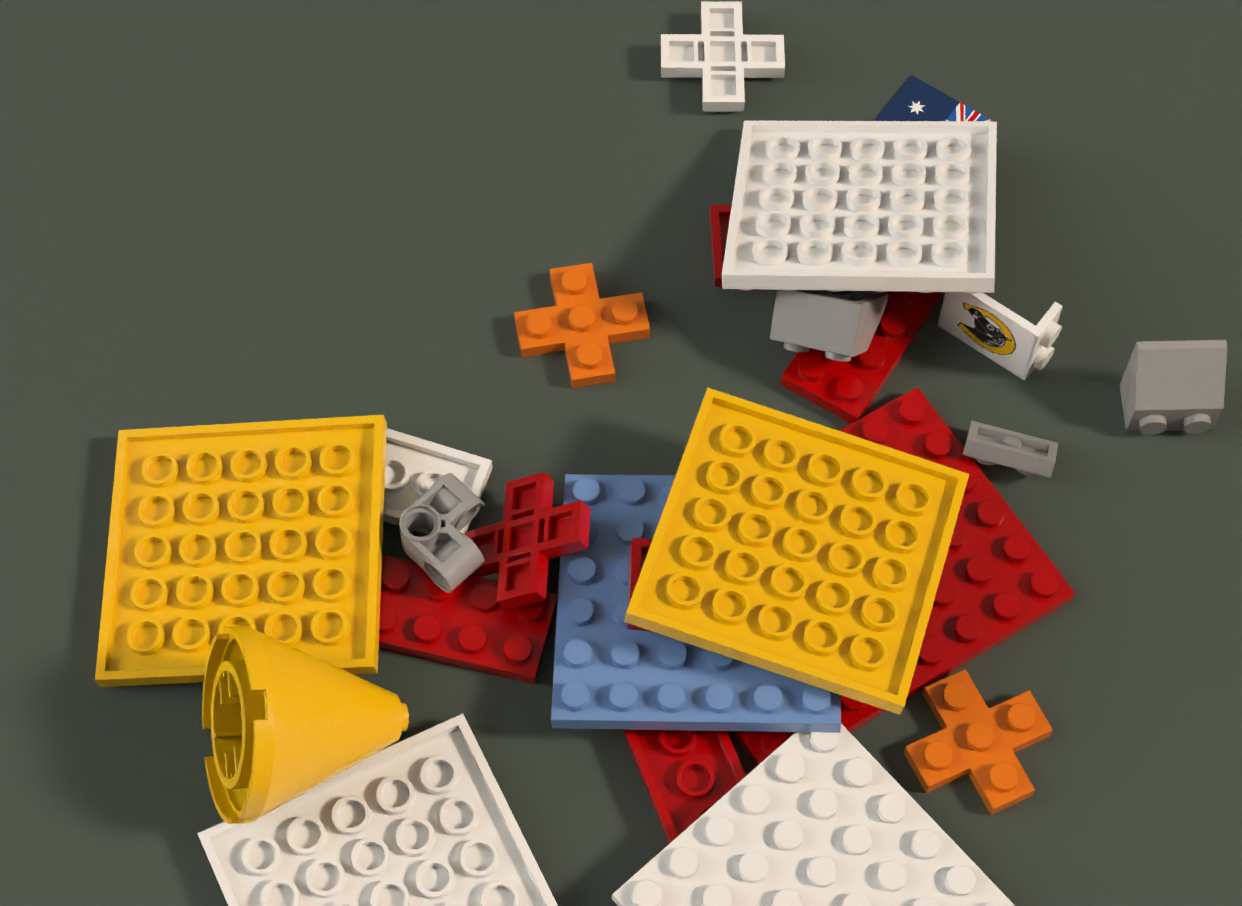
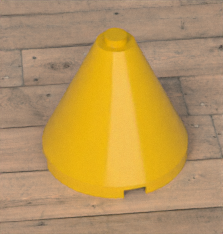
(285, 722)

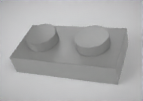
(1012, 449)

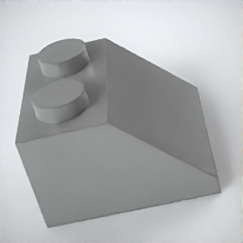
(827, 321)
(1174, 386)

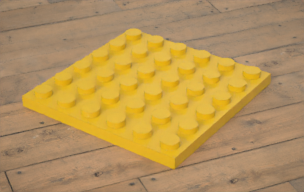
(243, 530)
(800, 550)

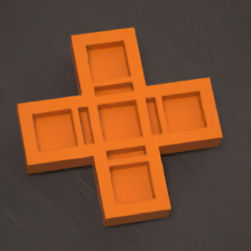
(582, 325)
(978, 742)

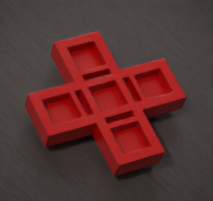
(529, 538)

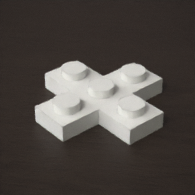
(722, 56)

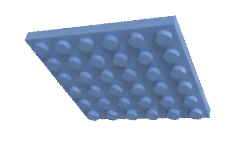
(641, 677)

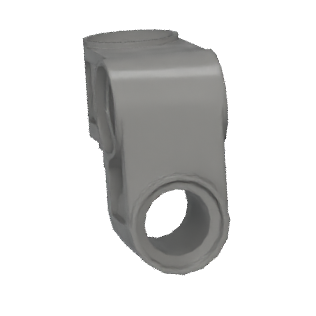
(445, 552)

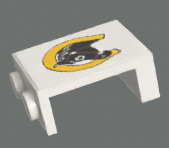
(1001, 332)

